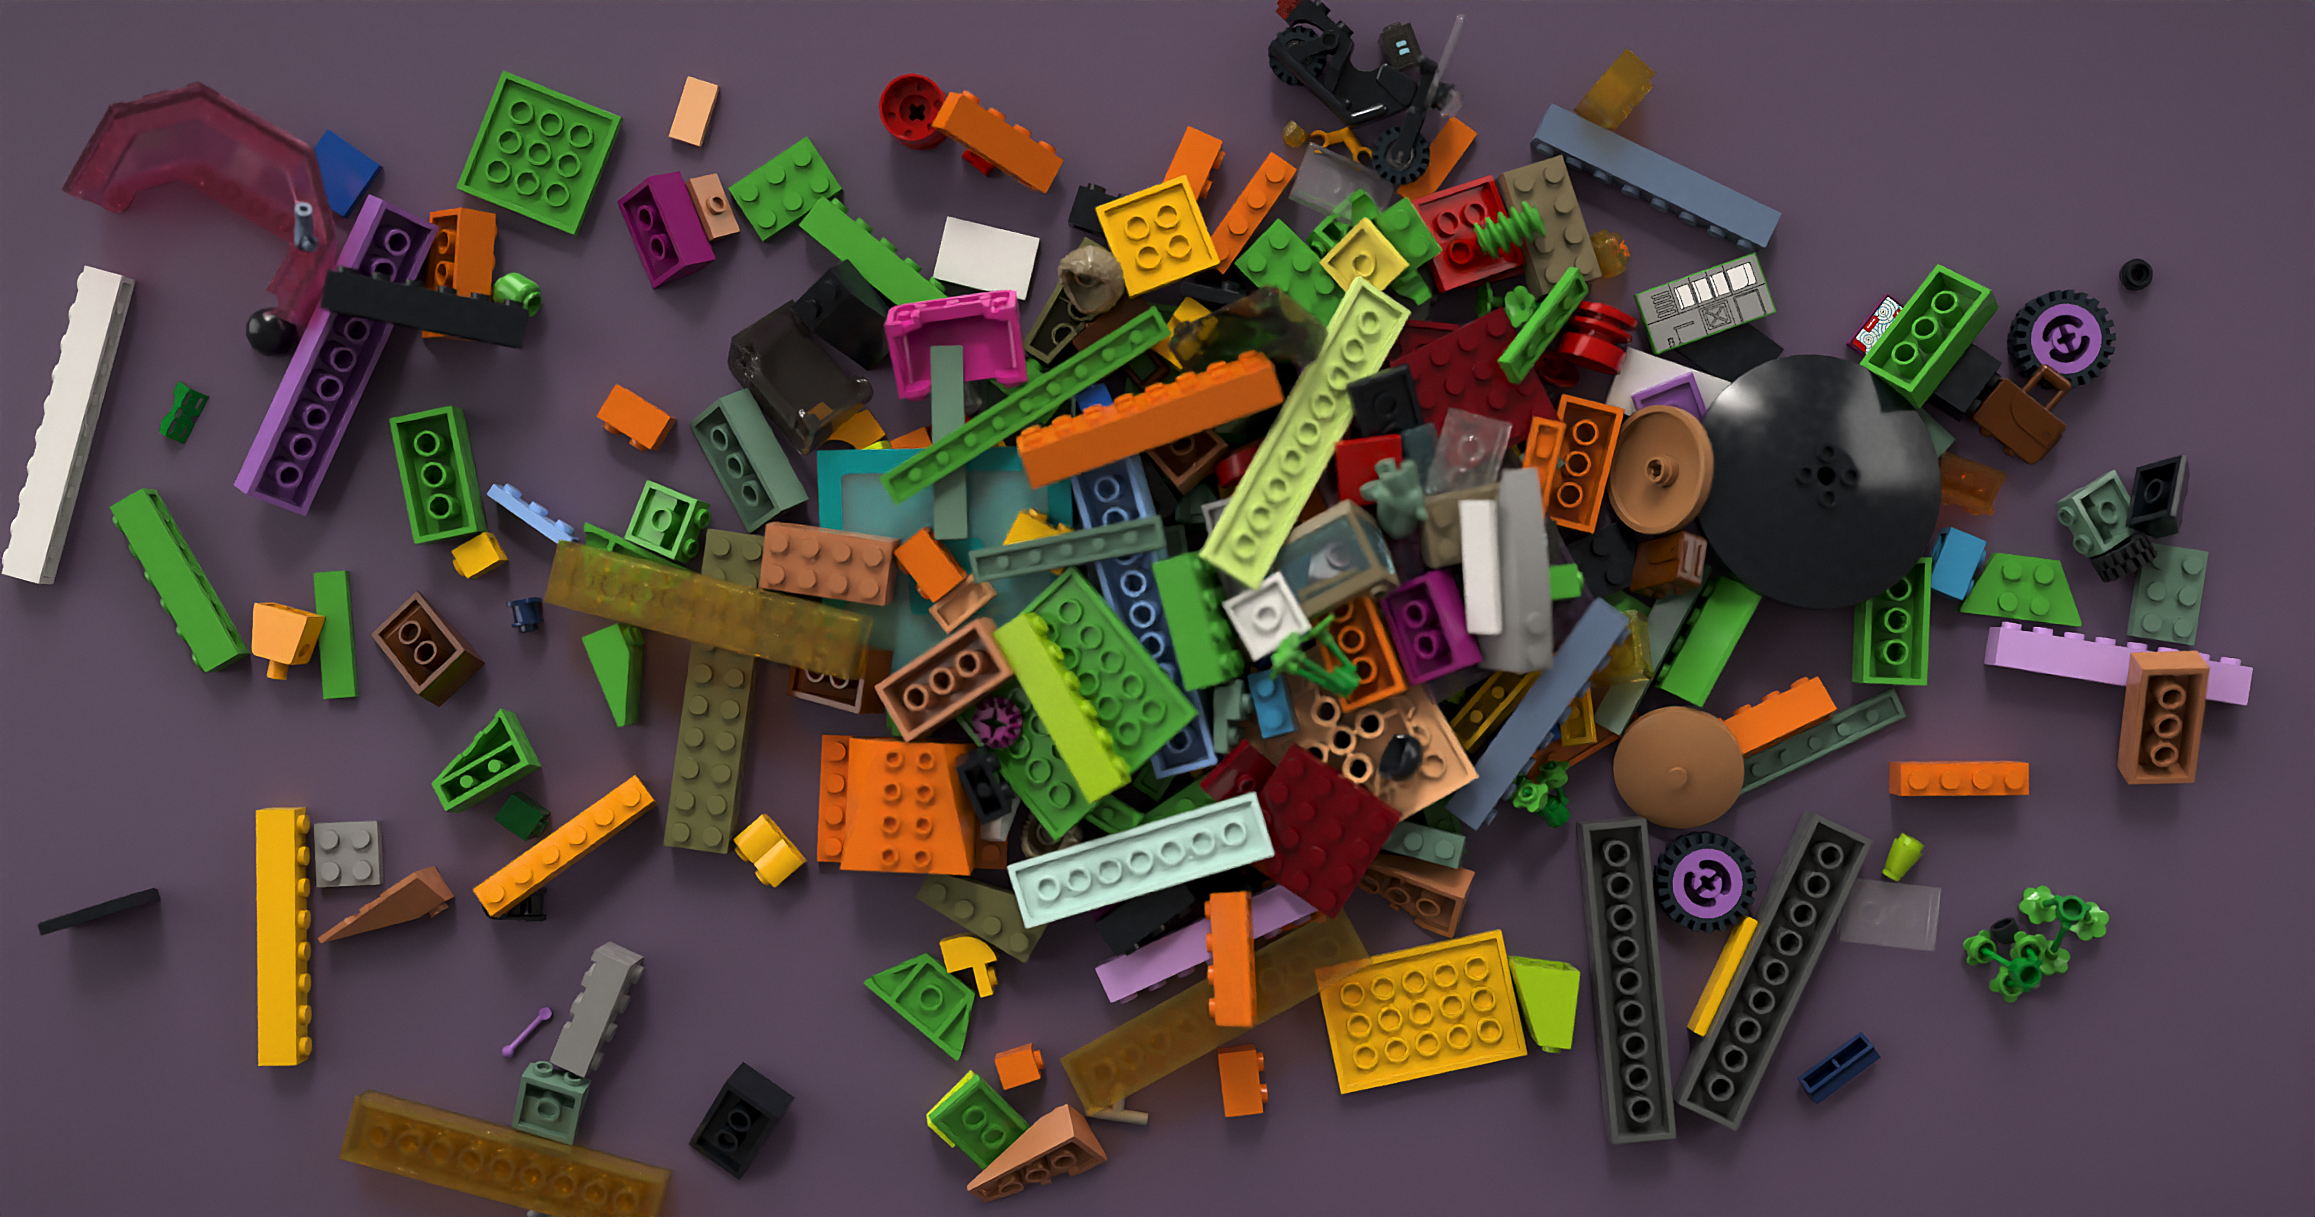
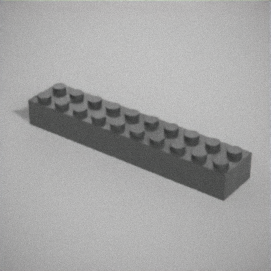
(1773, 970)
(1626, 979)

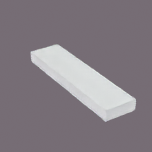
(1481, 567)

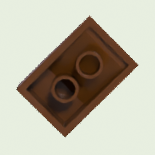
(427, 650)
(849, 695)

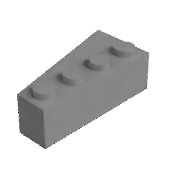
(597, 1009)

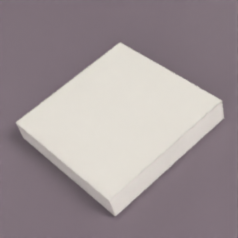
(1266, 616)

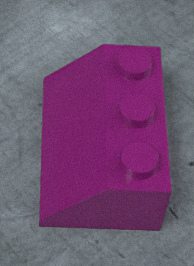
(666, 229)
(1430, 627)

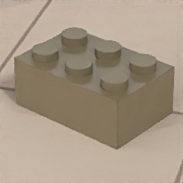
(1442, 532)

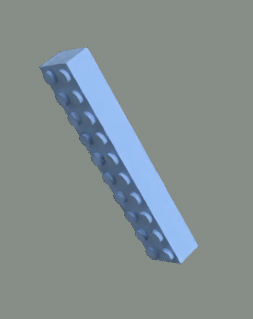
(1121, 494)

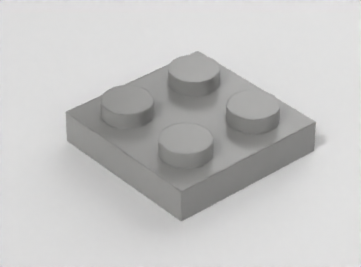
(348, 853)

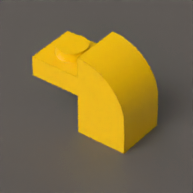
(969, 951)

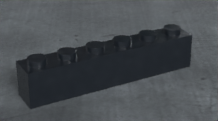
(424, 309)

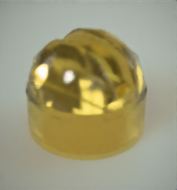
(1294, 135)

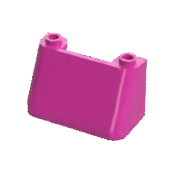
(981, 322)

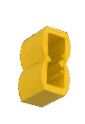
(769, 851)

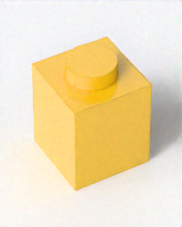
(478, 556)

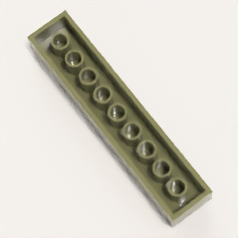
(715, 717)

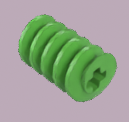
(1510, 230)

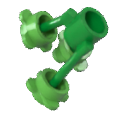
(1535, 797)
(2013, 976)

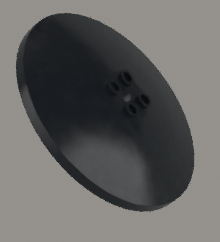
(1775, 519)

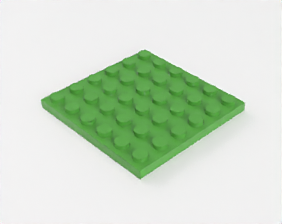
(1115, 674)

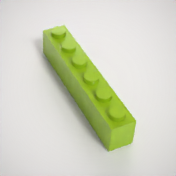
(1062, 707)

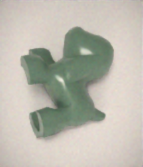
(1398, 498)

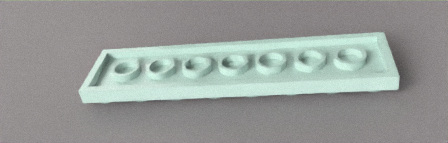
(1141, 860)

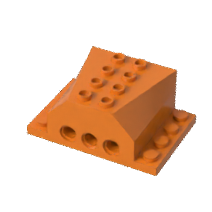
(899, 808)

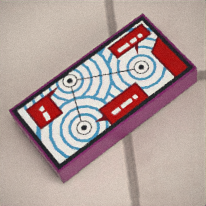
(1874, 325)

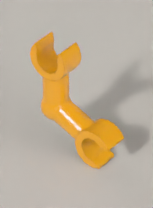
(1344, 135)

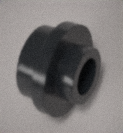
(2145, 274)

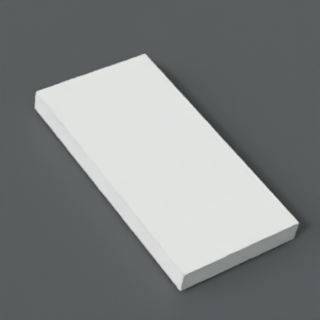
(1646, 370)

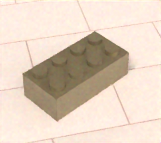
(1567, 237)

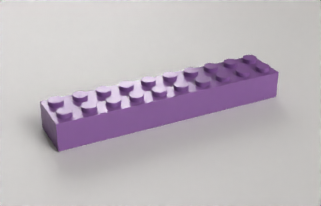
(331, 366)

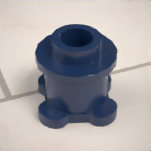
(526, 614)

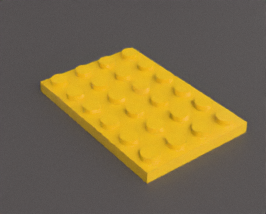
(1424, 1013)

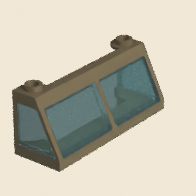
(1332, 563)

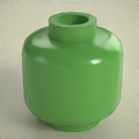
(518, 288)

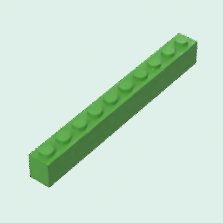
(888, 273)

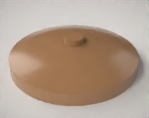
(1660, 470)
(1679, 767)

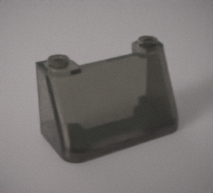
(1261, 322)
(795, 379)

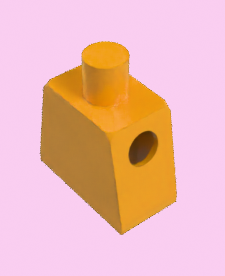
(284, 636)

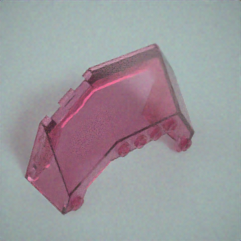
(229, 157)

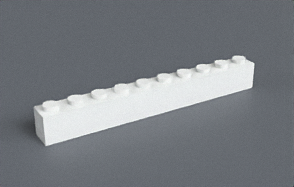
(67, 426)

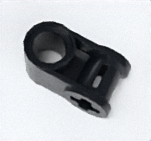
(527, 910)

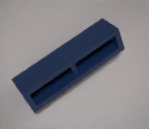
(1838, 1068)

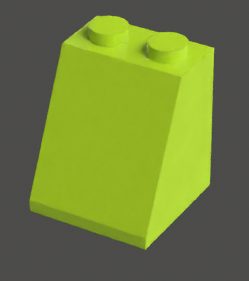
(1547, 999)

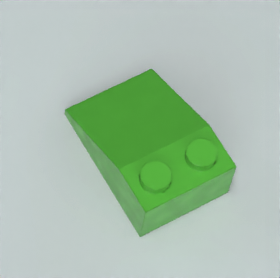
(618, 665)

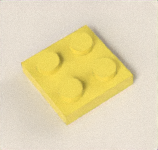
(1364, 255)

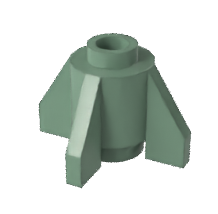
(1189, 508)

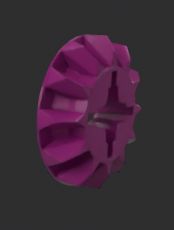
(1007, 713)

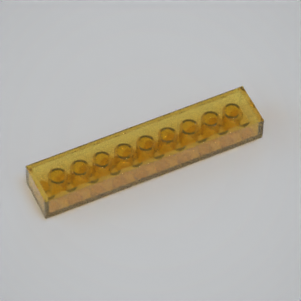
(709, 609)
(1182, 1026)
(499, 1161)

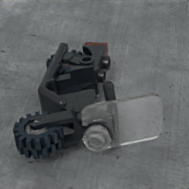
(1366, 96)

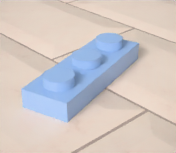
(531, 513)

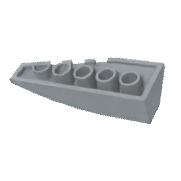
(1523, 578)

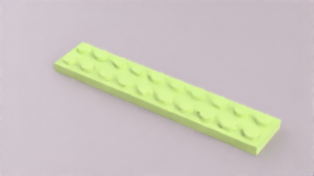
(1303, 436)

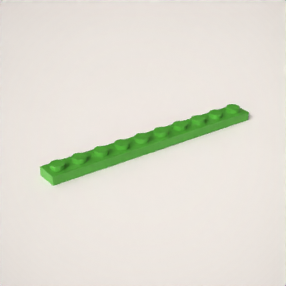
(1025, 405)

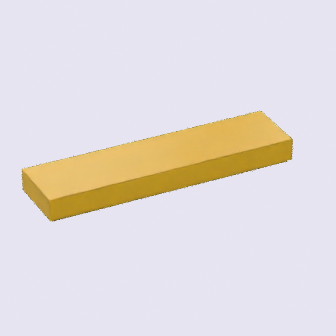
(1722, 975)

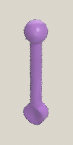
(544, 1014)

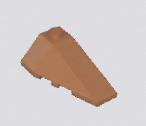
(1421, 888)
(409, 899)
(1048, 1148)

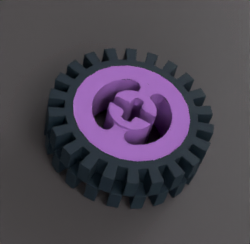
(2088, 332)
(1723, 905)

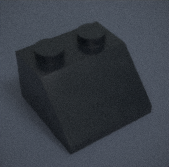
(2159, 497)

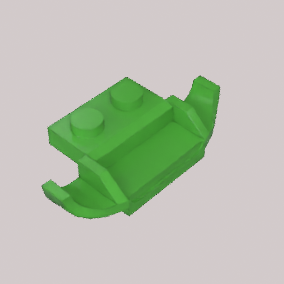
(1407, 234)

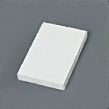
(986, 257)

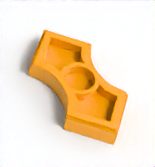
(859, 431)

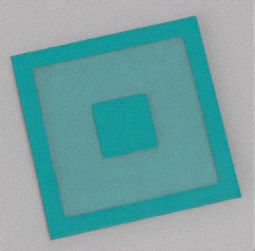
(996, 492)

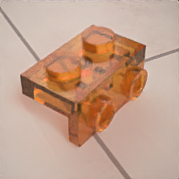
(1969, 484)

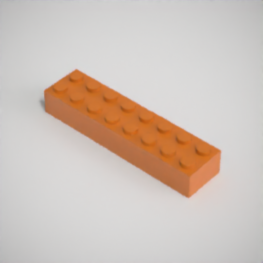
(1148, 418)

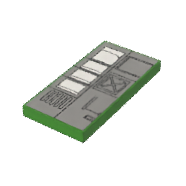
(1704, 303)

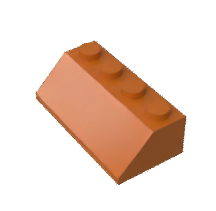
(461, 255)
(1233, 959)

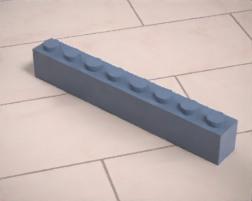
(1655, 179)
(1538, 712)

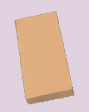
(694, 112)
(961, 603)

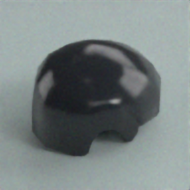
(270, 333)
(1402, 758)

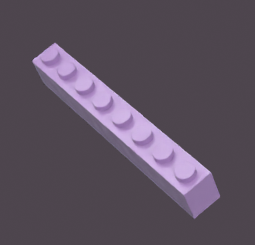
(2098, 660)
(1186, 945)

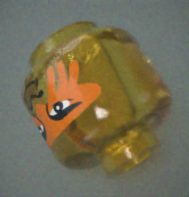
(1610, 252)

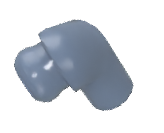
(304, 228)

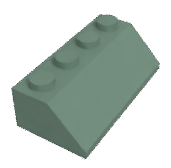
(748, 460)

